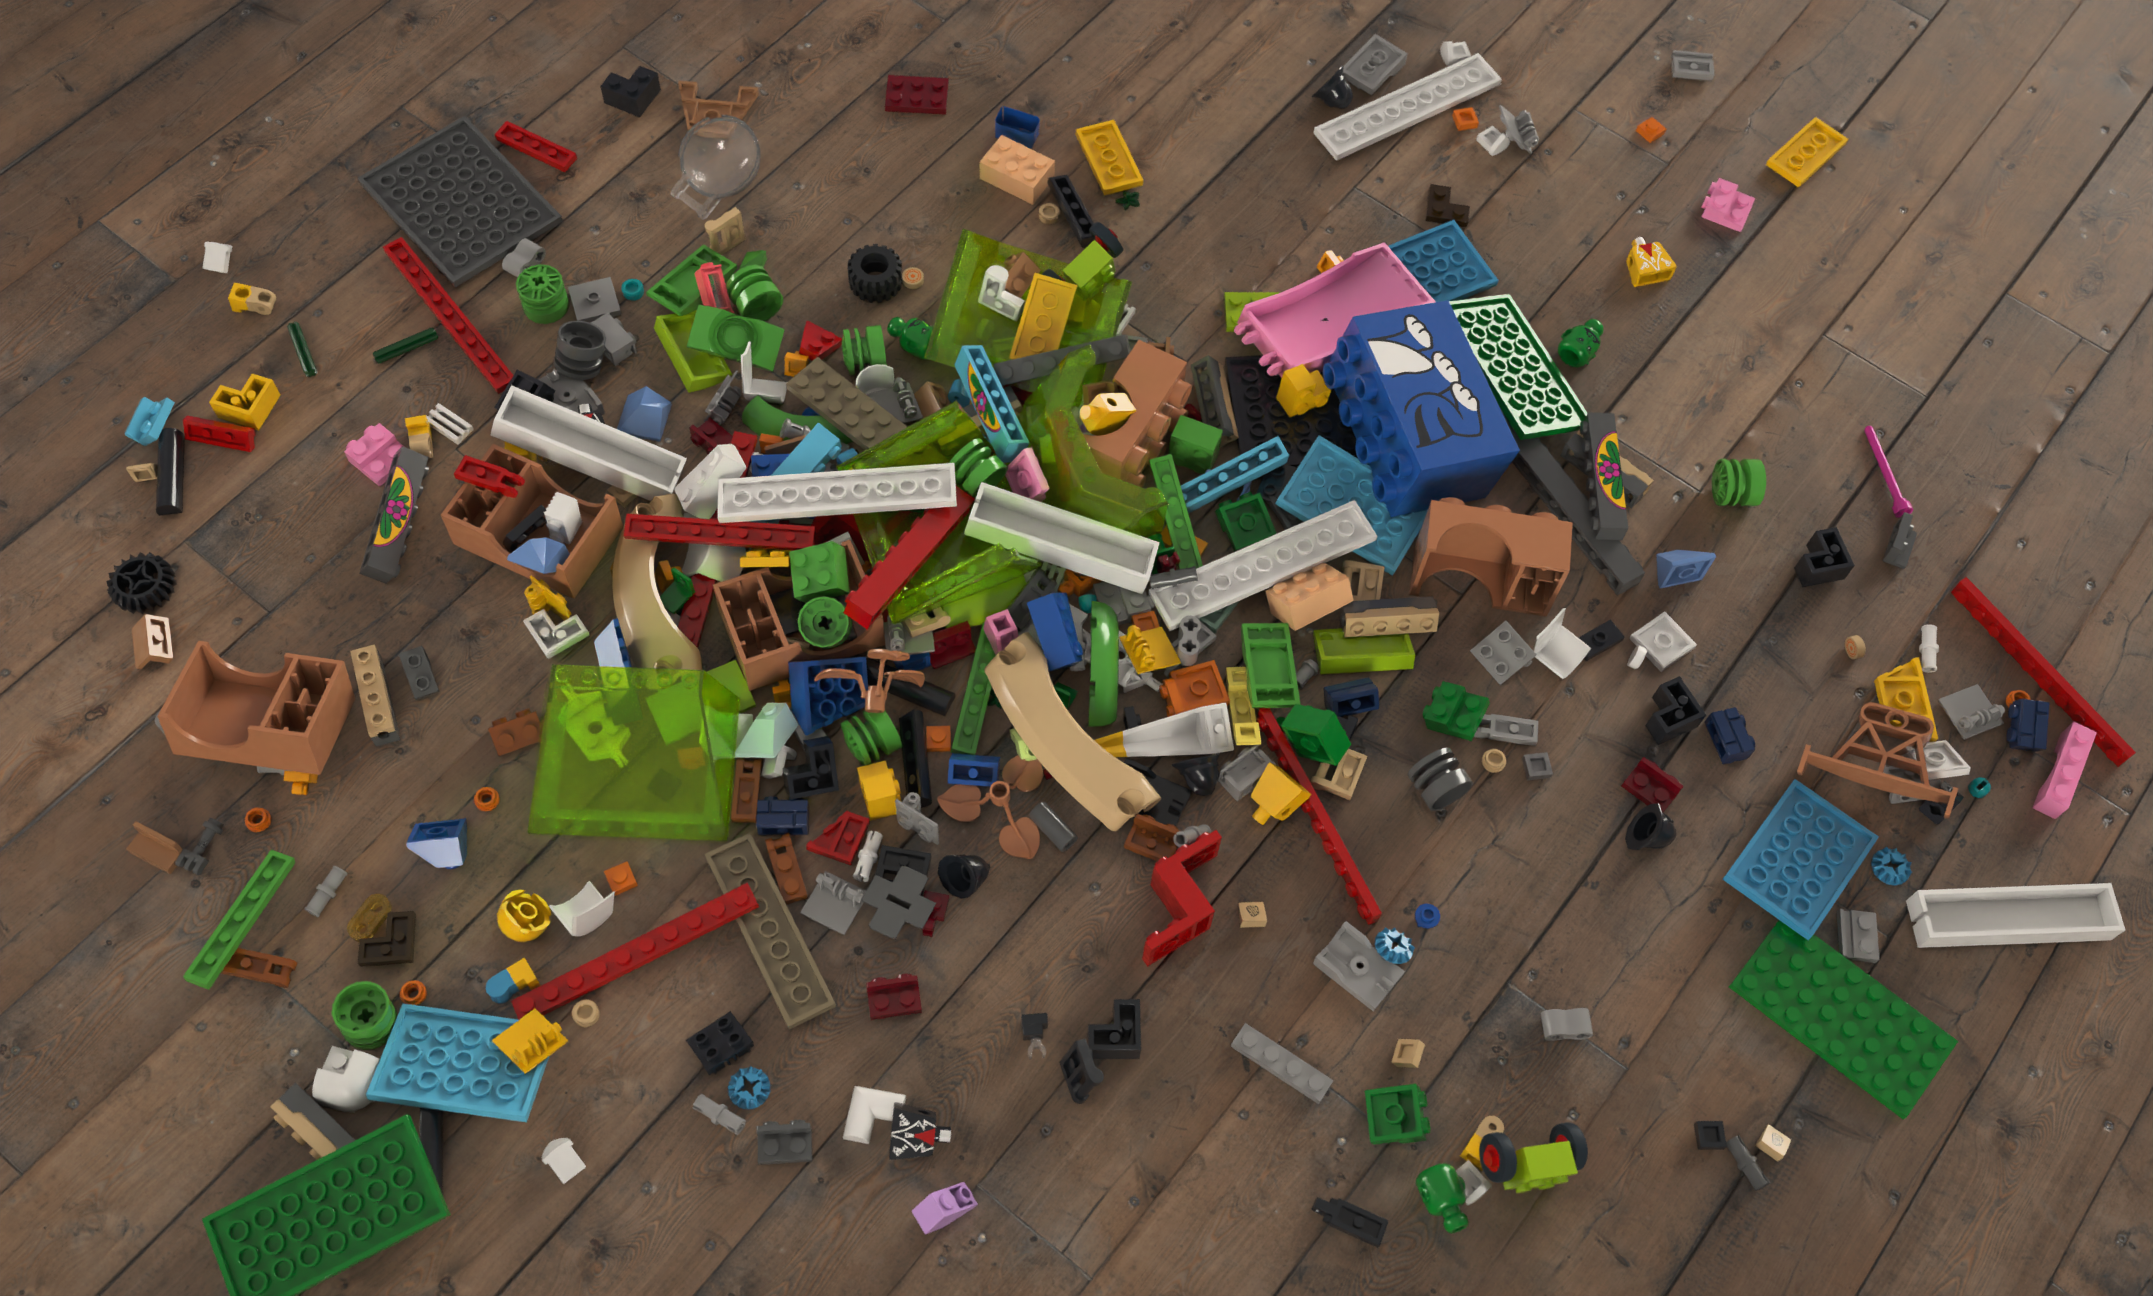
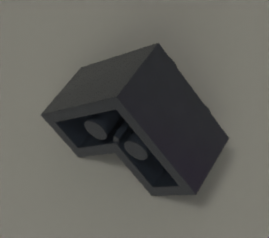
(631, 94)
(1826, 561)
(1677, 712)
(818, 773)
(1122, 1037)

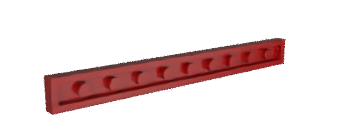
(449, 314)
(697, 607)
(2042, 671)
(1320, 820)
(637, 952)

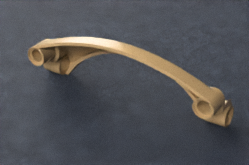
(645, 624)
(1067, 752)

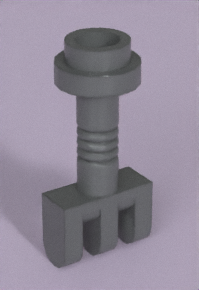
(194, 859)

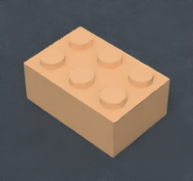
(1016, 169)
(1309, 596)

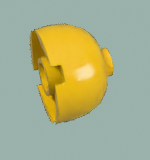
(523, 916)

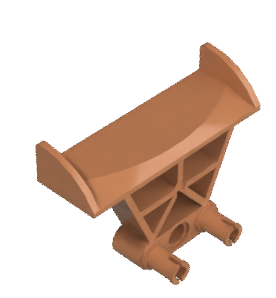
(1876, 719)

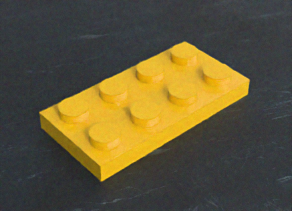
(1807, 152)
(1109, 157)
(1043, 316)
(762, 558)

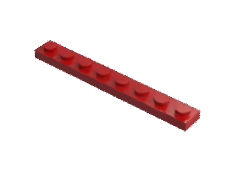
(715, 533)

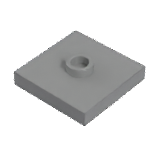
(594, 300)

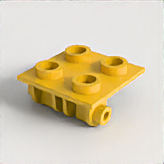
(541, 597)
(1149, 649)
(530, 1040)

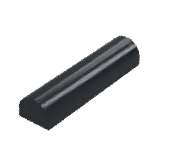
(1072, 208)
(170, 472)
(928, 696)
(915, 756)
(432, 1140)

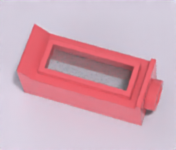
(713, 287)

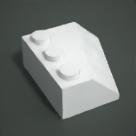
(700, 487)

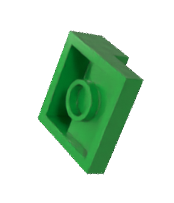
(1245, 520)
(1455, 711)
(1397, 1114)

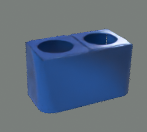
(1009, 123)

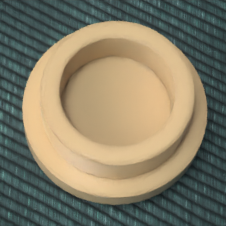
(1494, 760)

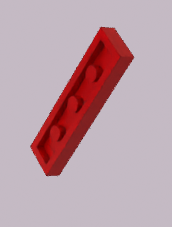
(535, 146)

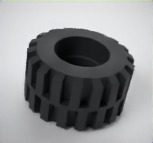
(875, 260)

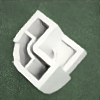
(344, 1080)

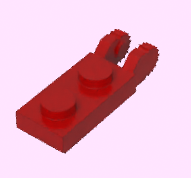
(488, 476)

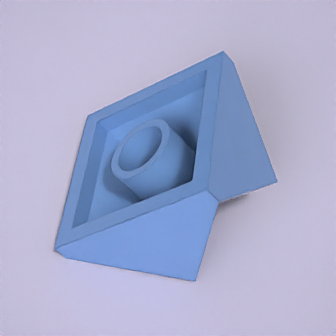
(645, 414)
(540, 555)
(1682, 567)

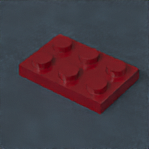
(916, 94)

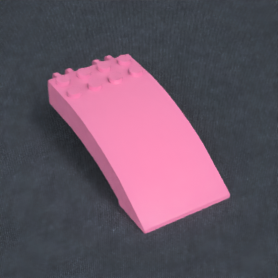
(1289, 323)

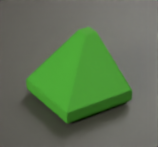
(754, 258)

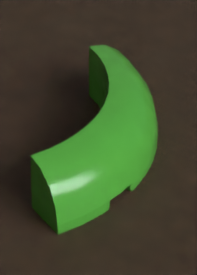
(768, 420)
(1103, 665)

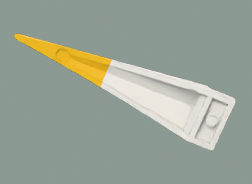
(1192, 732)

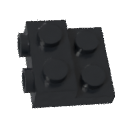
(528, 384)

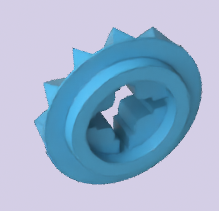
(1887, 874)
(1398, 955)
(744, 1099)

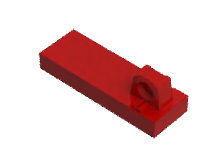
(219, 433)

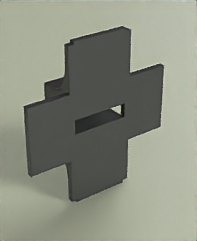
(904, 903)

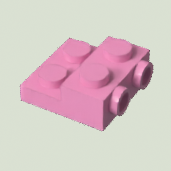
(1727, 205)
(373, 453)
(1026, 476)

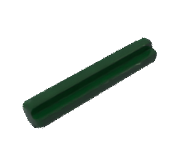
(405, 345)
(302, 349)

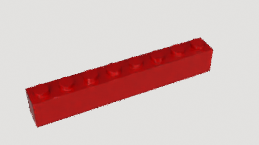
(905, 560)

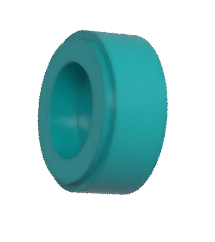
(632, 289)

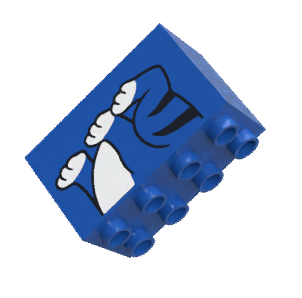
(1419, 407)

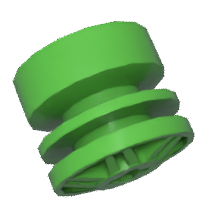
(754, 293)
(542, 294)
(863, 349)
(975, 466)
(1738, 482)
(812, 617)
(866, 737)
(357, 1005)

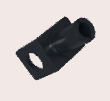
(1936, 811)

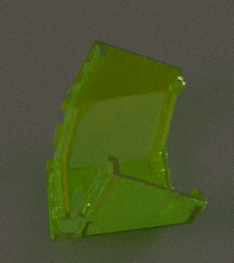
(1069, 463)

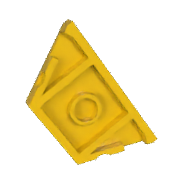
(1906, 691)

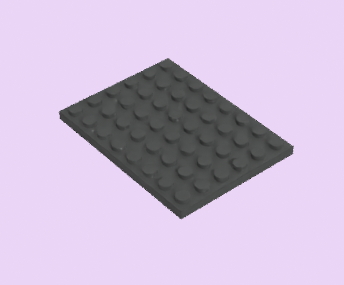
(459, 200)

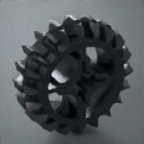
(144, 589)

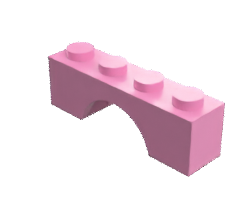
(1000, 630)
(2060, 786)

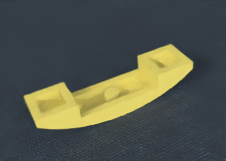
(1242, 715)

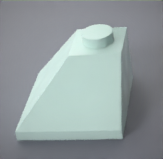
(768, 732)

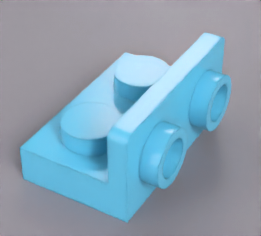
(149, 420)

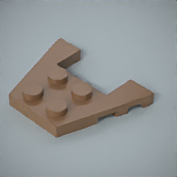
(698, 109)

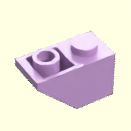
(944, 1207)

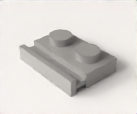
(1692, 65)
(1858, 935)

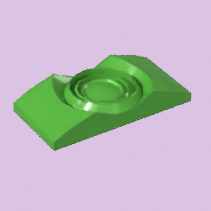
(679, 287)
(728, 334)
(1269, 665)

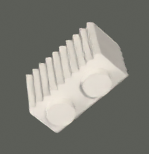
(563, 518)

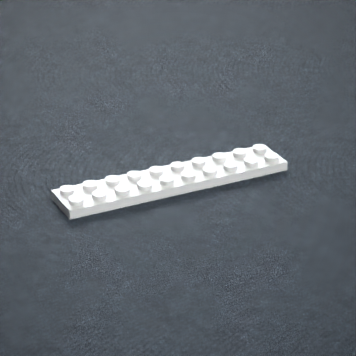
(1407, 106)
(836, 492)
(1265, 564)

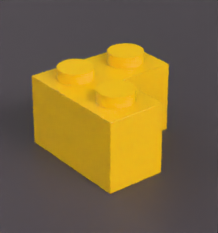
(1302, 390)
(248, 406)
(879, 789)

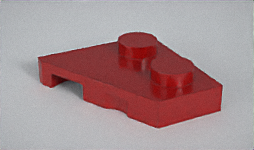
(818, 342)
(841, 839)

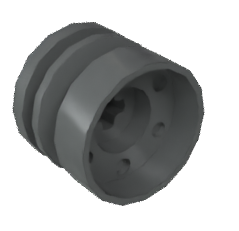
(579, 350)
(1440, 779)

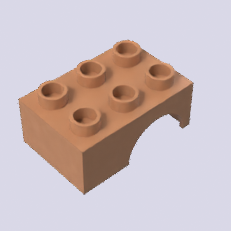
(1158, 392)
(482, 518)
(1510, 553)
(759, 636)
(258, 718)

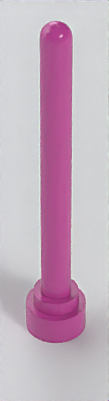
(1900, 504)

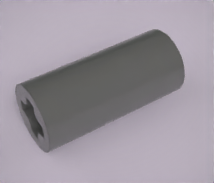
(1053, 826)

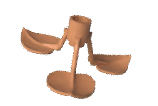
(875, 695)
(963, 801)

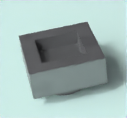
(1537, 766)

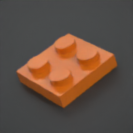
(1200, 685)

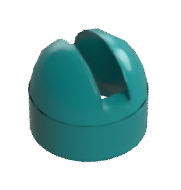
(1085, 602)
(1979, 793)

